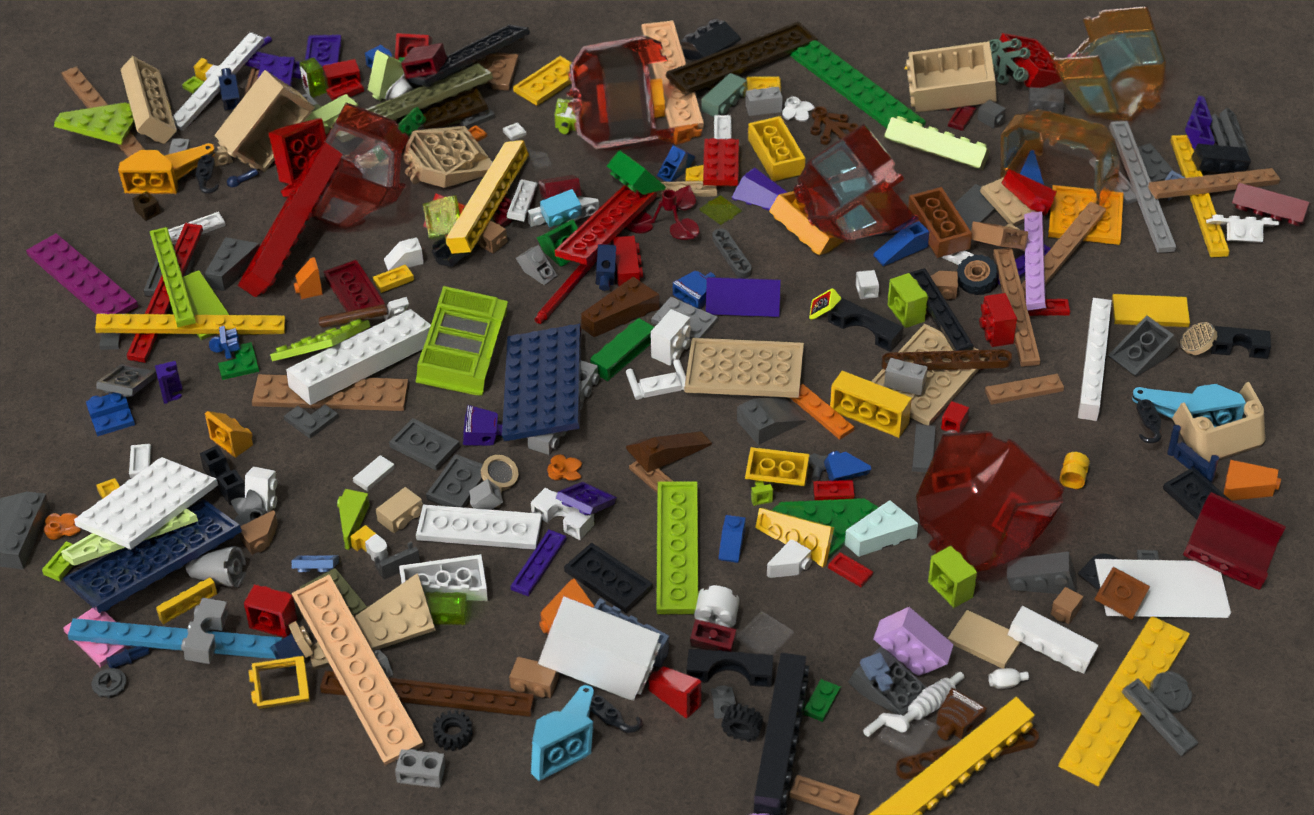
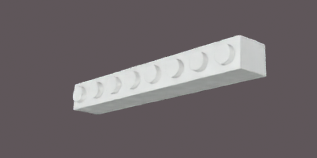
(1094, 359)

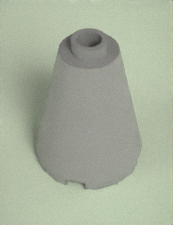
(221, 565)

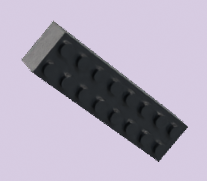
(782, 735)

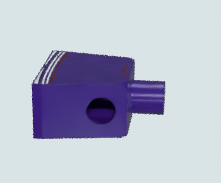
(480, 427)

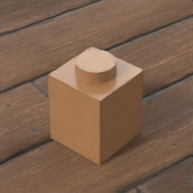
(1066, 605)

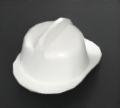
(398, 88)

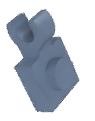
(876, 668)

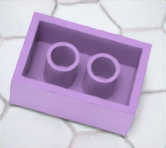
(913, 641)

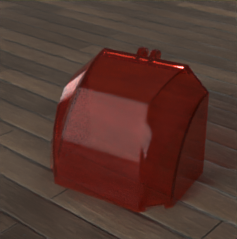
(985, 499)

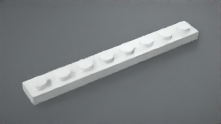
(211, 86)

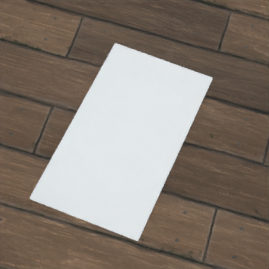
(1174, 589)

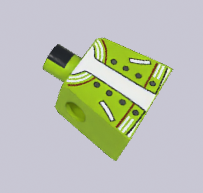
(564, 116)

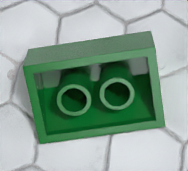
(635, 175)

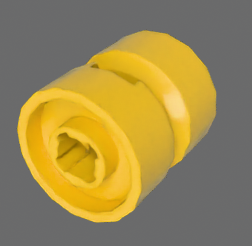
(1074, 470)

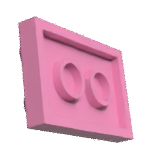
(97, 651)

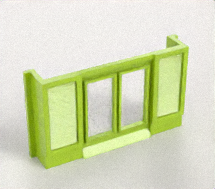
(461, 341)

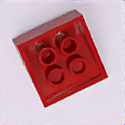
(295, 146)

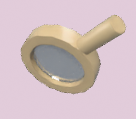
(500, 471)

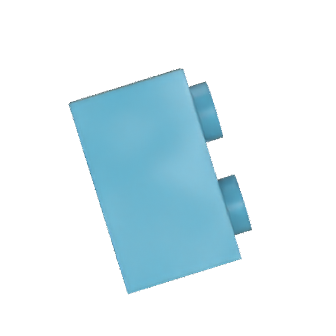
(560, 208)

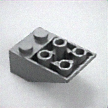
(901, 692)

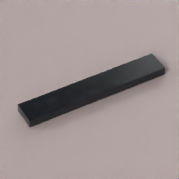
(942, 312)

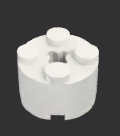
(717, 606)

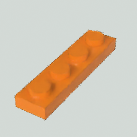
(823, 413)

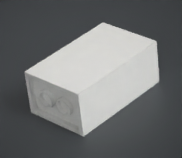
(600, 649)

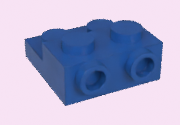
(109, 413)

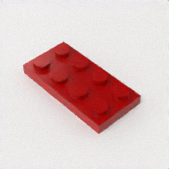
(721, 162)

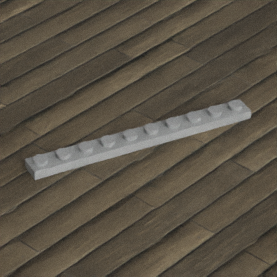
(1140, 181)

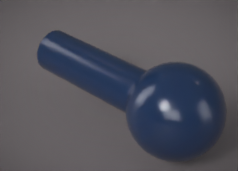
(234, 181)

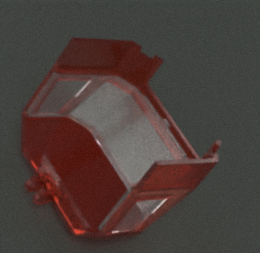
(368, 168)

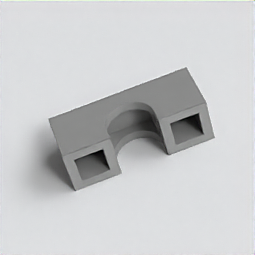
(208, 616)

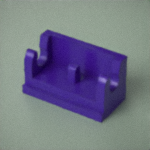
(169, 381)

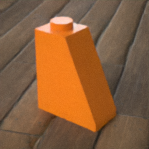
(1250, 481)
(571, 591)

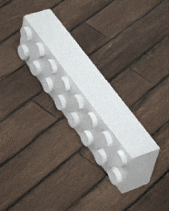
(358, 357)

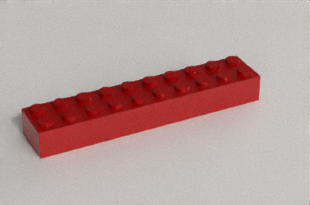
(291, 220)

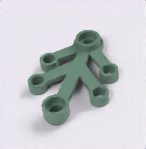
(996, 47)

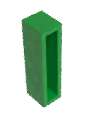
(623, 349)

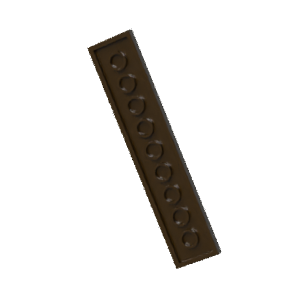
(740, 58)

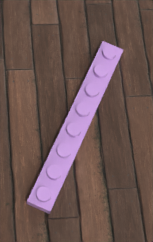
(1035, 261)

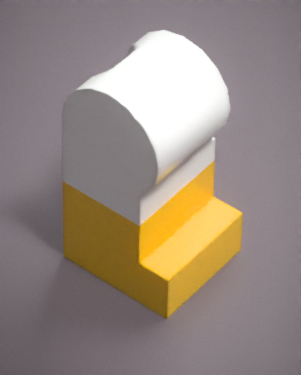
(204, 69)
(369, 542)

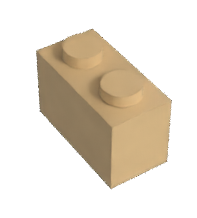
(399, 510)

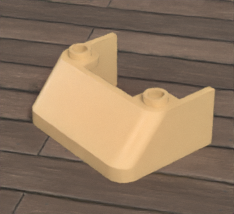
(1228, 438)

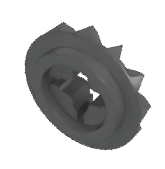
(101, 679)

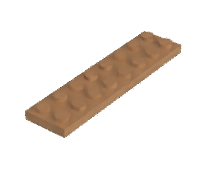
(362, 395)

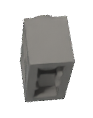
(420, 770)

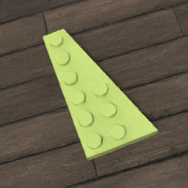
(96, 546)

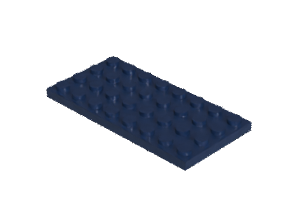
(542, 382)
(131, 570)

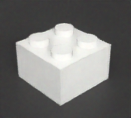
(670, 337)

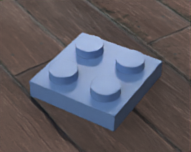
(322, 562)

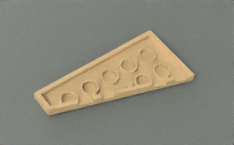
(390, 620)

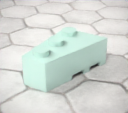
(879, 529)

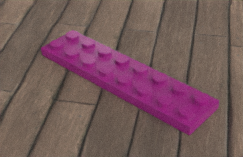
(81, 277)

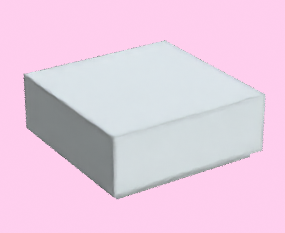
(514, 131)

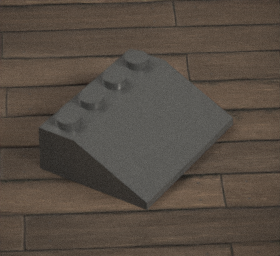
(20, 525)

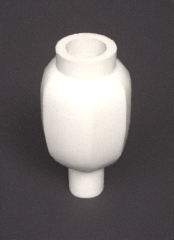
(1006, 678)

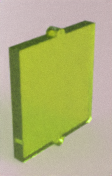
(720, 210)

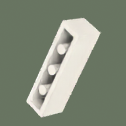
(1052, 640)

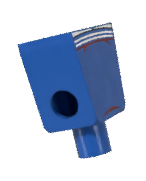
(692, 288)

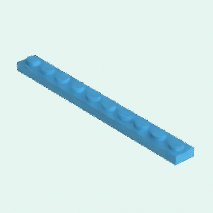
(167, 637)

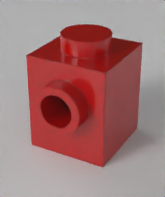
(956, 414)

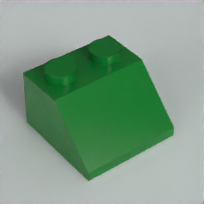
(554, 238)

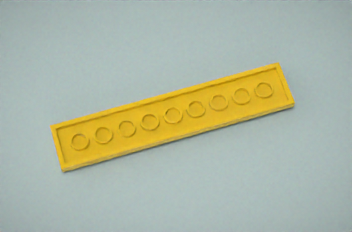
(1114, 714)

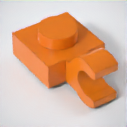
(684, 133)

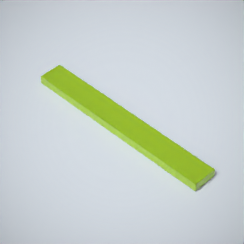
(172, 277)

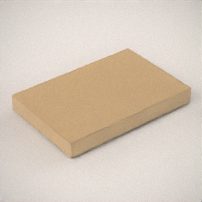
(984, 639)

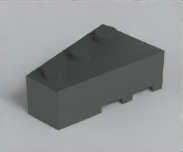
(230, 262)
(1042, 573)

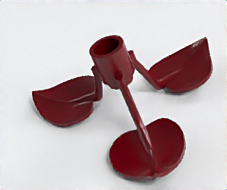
(671, 200)

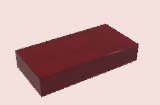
(961, 117)

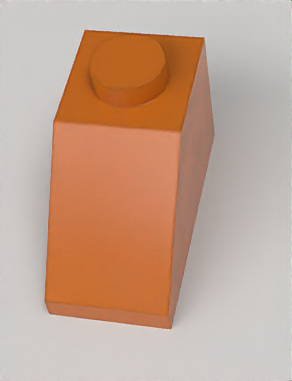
(308, 280)

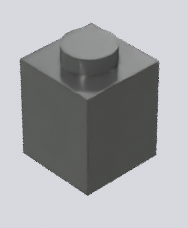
(991, 114)

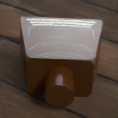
(959, 715)

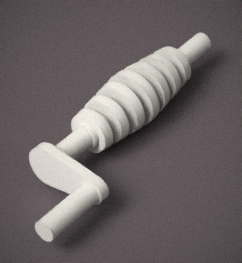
(926, 703)

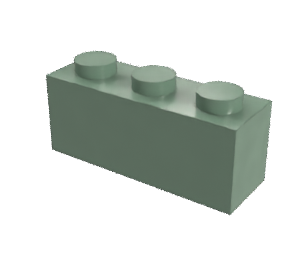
(724, 95)

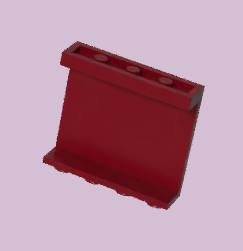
(1234, 541)

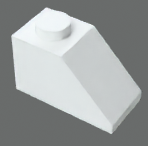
(405, 252)
(789, 560)

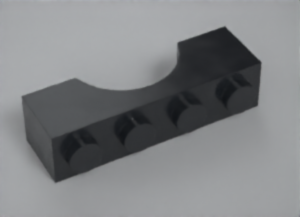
(849, 314)
(754, 667)

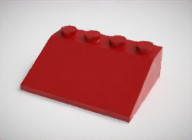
(1038, 65)

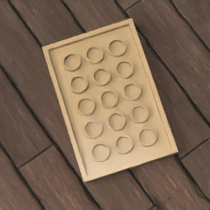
(744, 367)
(940, 385)

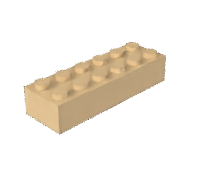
(148, 100)

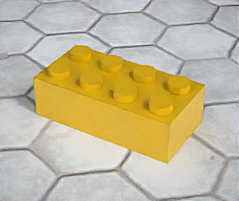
(776, 148)
(870, 404)

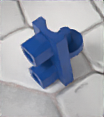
(228, 340)

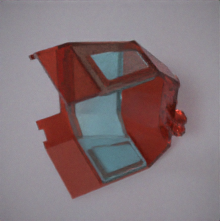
(852, 190)

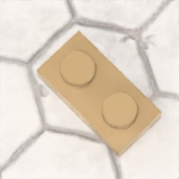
(302, 638)

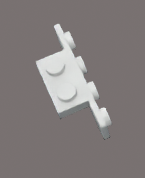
(1243, 229)

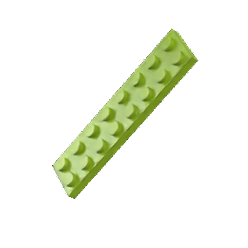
(677, 548)

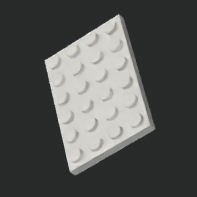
(146, 502)

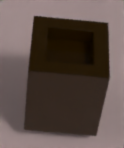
(146, 206)

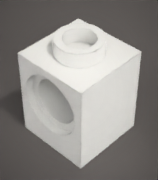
(867, 284)

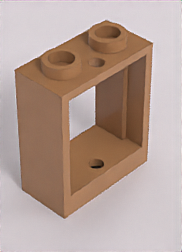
(999, 235)

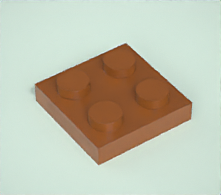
(1122, 593)

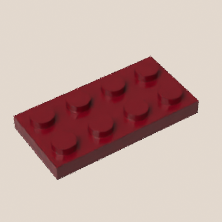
(352, 286)

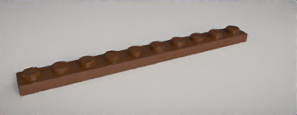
(448, 695)

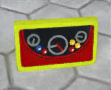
(824, 303)

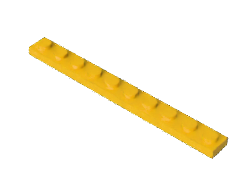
(1202, 202)
(204, 324)

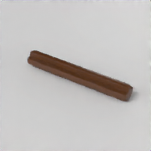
(345, 317)

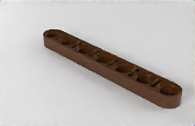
(955, 357)
(915, 760)

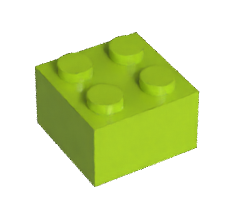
(907, 300)
(952, 576)

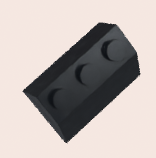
(709, 40)

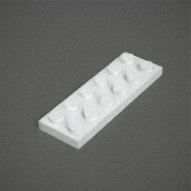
(479, 527)

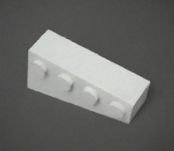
(450, 576)

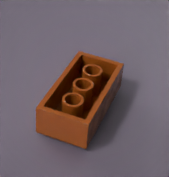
(945, 225)

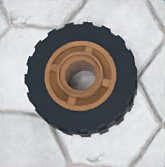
(977, 274)

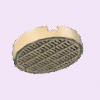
(1198, 338)

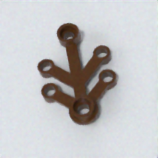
(820, 115)

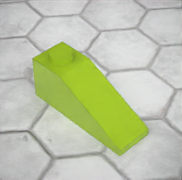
(352, 508)

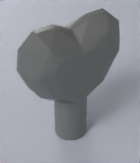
(817, 463)

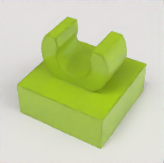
(761, 493)

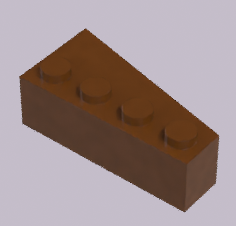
(619, 307)

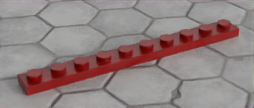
(160, 302)

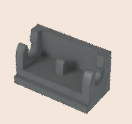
(390, 565)

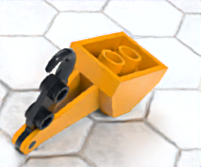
(159, 173)

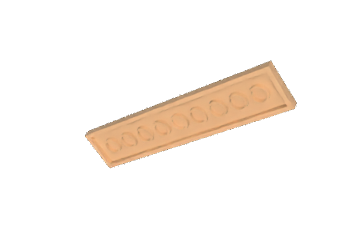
(679, 108)
(357, 669)

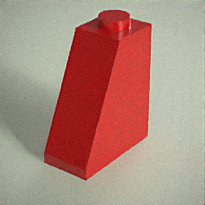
(676, 690)

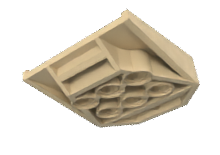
(445, 157)

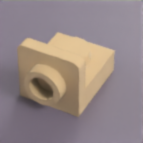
(222, 157)

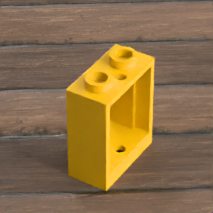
(254, 676)

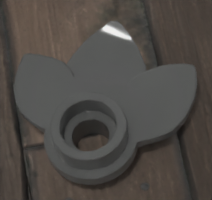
(248, 507)

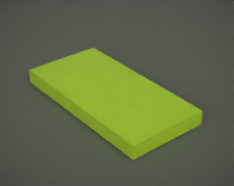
(202, 298)

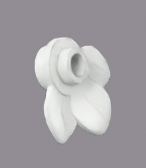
(797, 109)

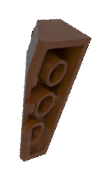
(662, 450)

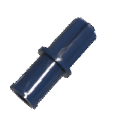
(127, 656)

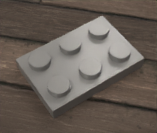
(700, 321)

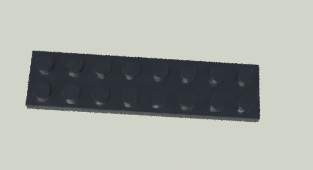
(475, 51)

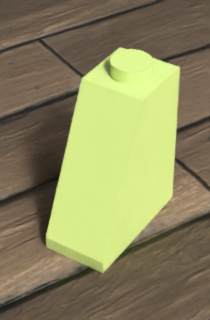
(384, 74)

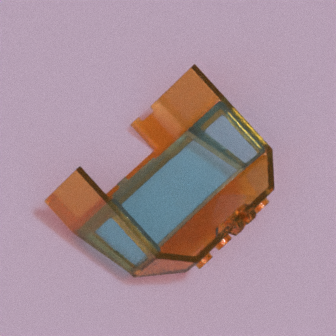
(1116, 65)
(1030, 130)

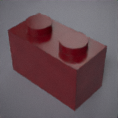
(712, 636)

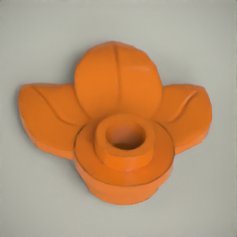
(564, 468)
(61, 525)

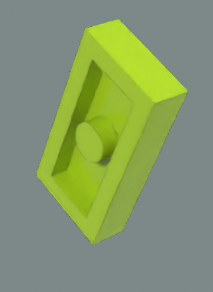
(58, 566)

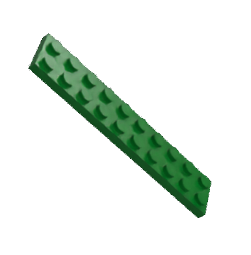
(853, 84)

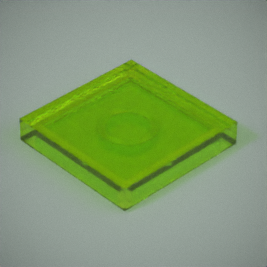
(441, 216)

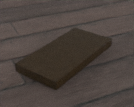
(454, 109)

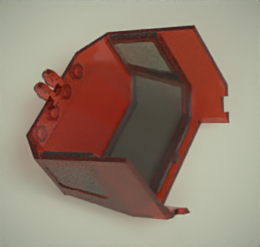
(615, 94)

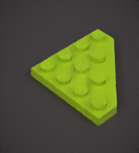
(103, 122)
(323, 340)

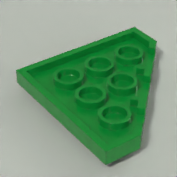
(835, 513)

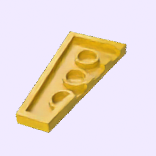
(807, 533)

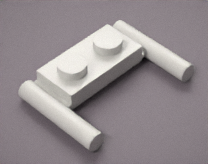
(658, 384)

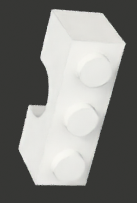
(573, 523)

